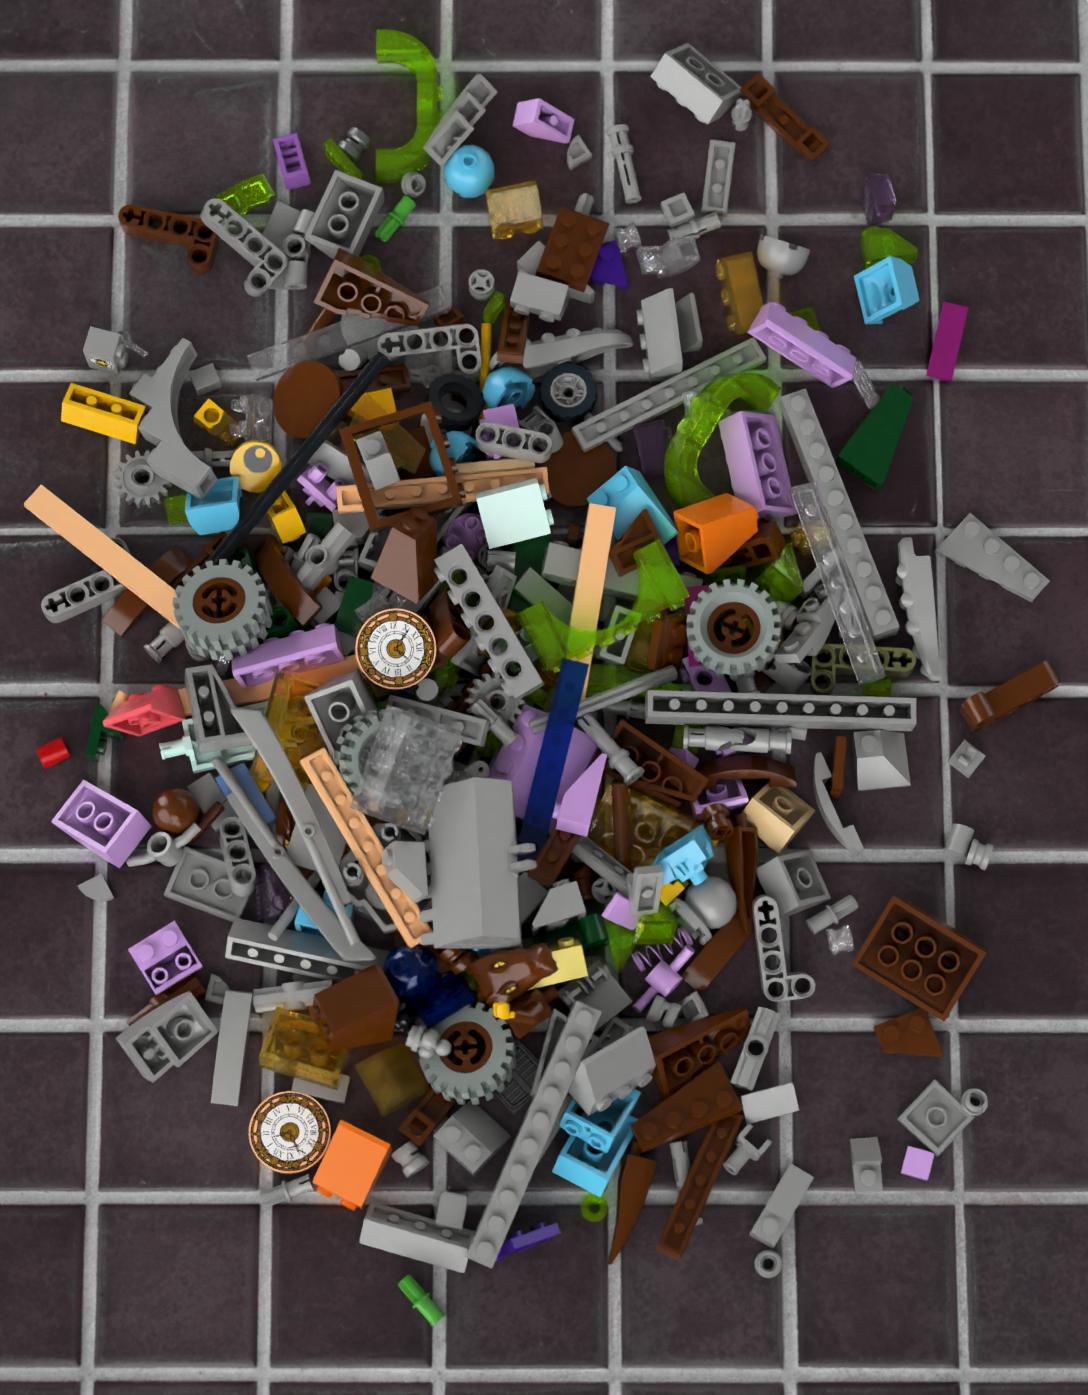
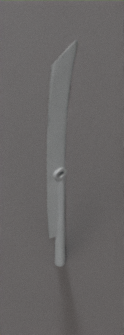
(271, 751)
(288, 872)

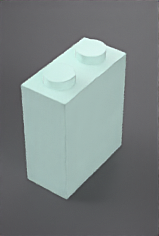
(514, 512)

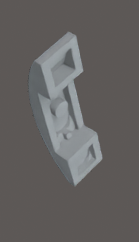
(846, 836)

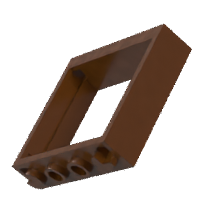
(441, 441)

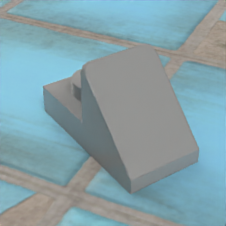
(378, 460)
(645, 889)
(866, 1165)

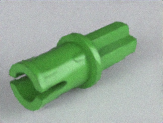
(394, 219)
(420, 1299)

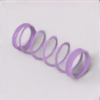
(640, 965)

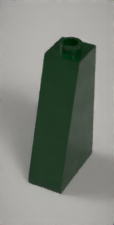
(875, 441)
(528, 554)

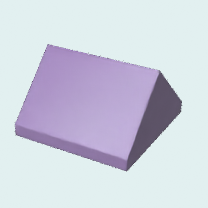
(727, 791)

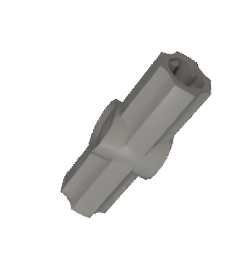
(330, 549)
(289, 996)
(748, 1064)

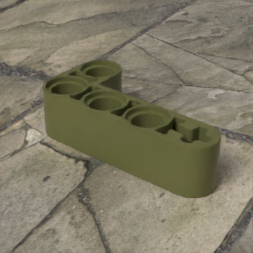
(838, 666)

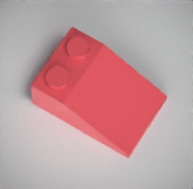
(147, 712)

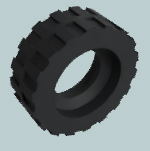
(464, 388)

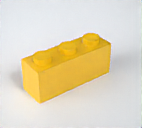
(102, 413)

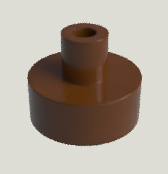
(574, 535)

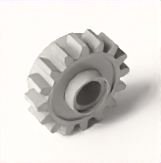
(140, 493)
(486, 688)

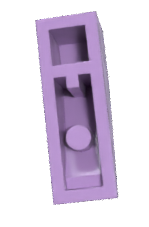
(579, 800)

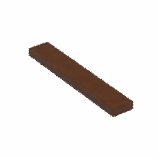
(698, 1186)

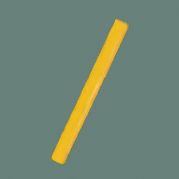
(486, 330)

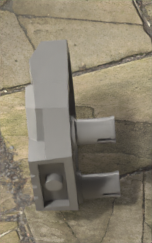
(359, 886)

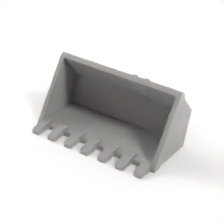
(475, 867)

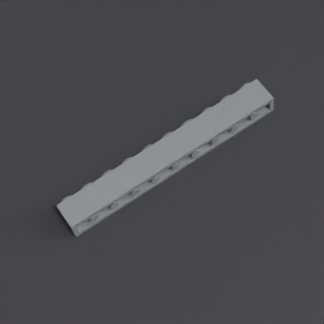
(821, 467)
(780, 710)
(533, 1134)

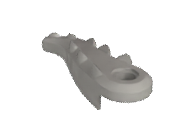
(568, 348)
(919, 603)

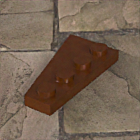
(689, 1109)

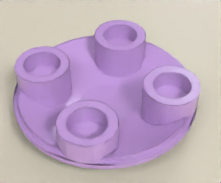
(467, 531)

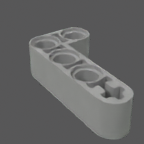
(240, 244)
(428, 345)
(89, 588)
(775, 947)

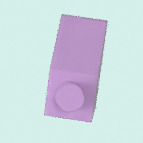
(543, 121)
(619, 912)

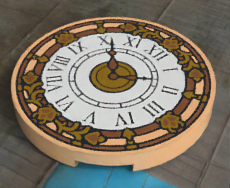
(395, 648)
(289, 1132)

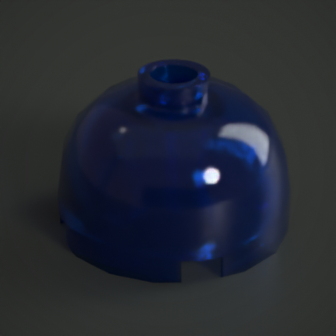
(411, 970)

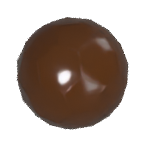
(175, 810)

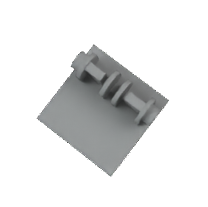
(597, 991)

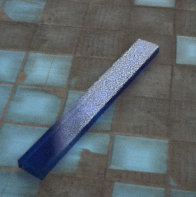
(552, 756)

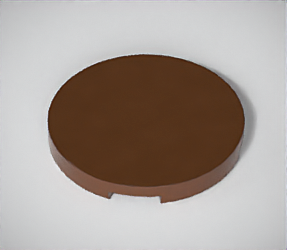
(305, 397)
(577, 474)

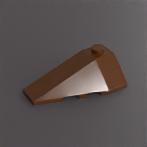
(363, 290)
(661, 767)
(692, 1047)

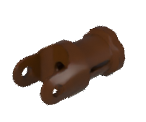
(583, 879)

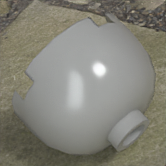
(781, 257)

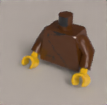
(525, 1011)

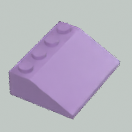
(520, 758)

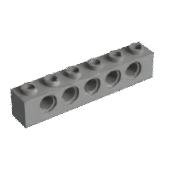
(459, 560)

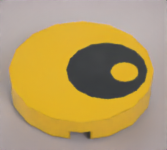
(255, 464)

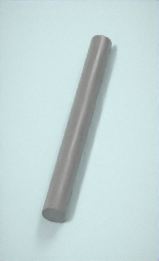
(291, 911)

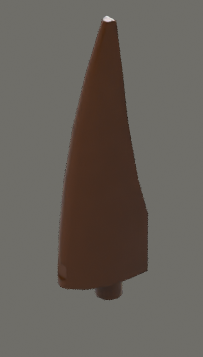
(741, 860)
(633, 1187)

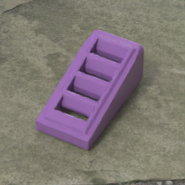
(295, 176)

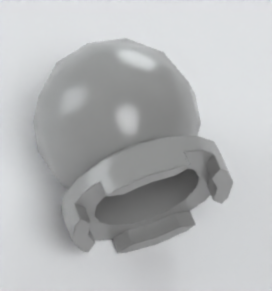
(705, 907)

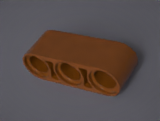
(448, 626)

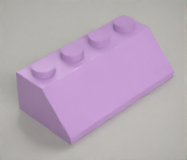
(803, 345)
(757, 463)
(291, 654)

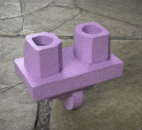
(318, 487)

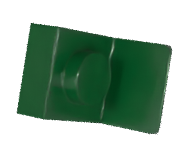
(96, 743)

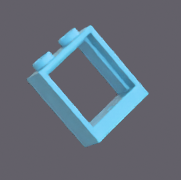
(592, 1134)

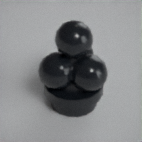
(405, 1016)

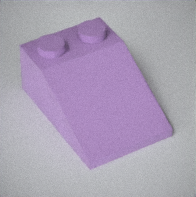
(102, 823)

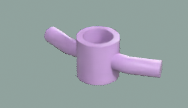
(663, 979)

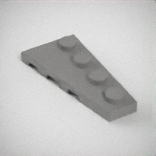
(985, 553)

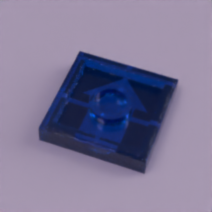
(442, 1001)

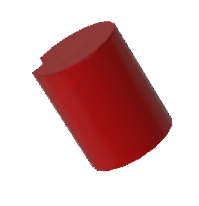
(52, 752)

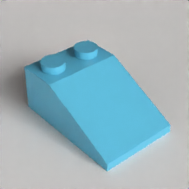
(631, 495)
(590, 1166)

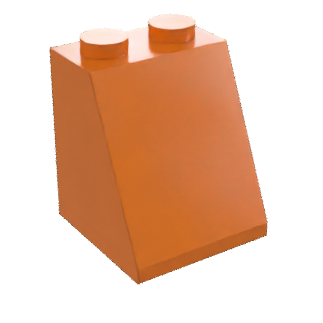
(713, 530)
(351, 1166)

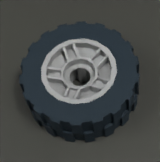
(561, 380)

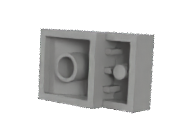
(167, 1036)

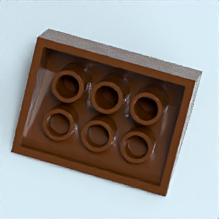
(919, 957)

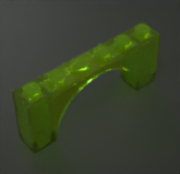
(658, 589)

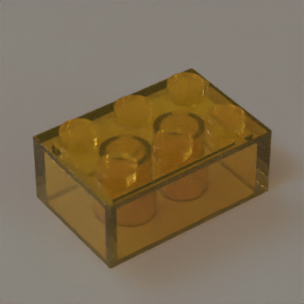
(297, 1050)

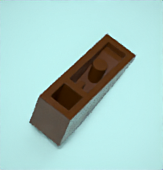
(760, 548)

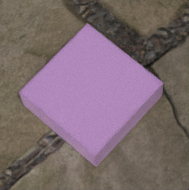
(917, 1163)

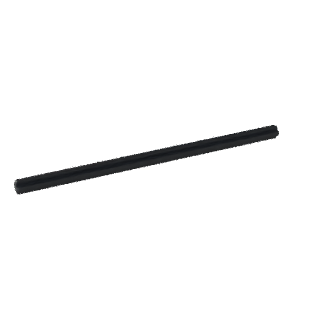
(299, 459)

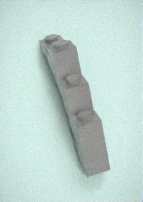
(161, 427)

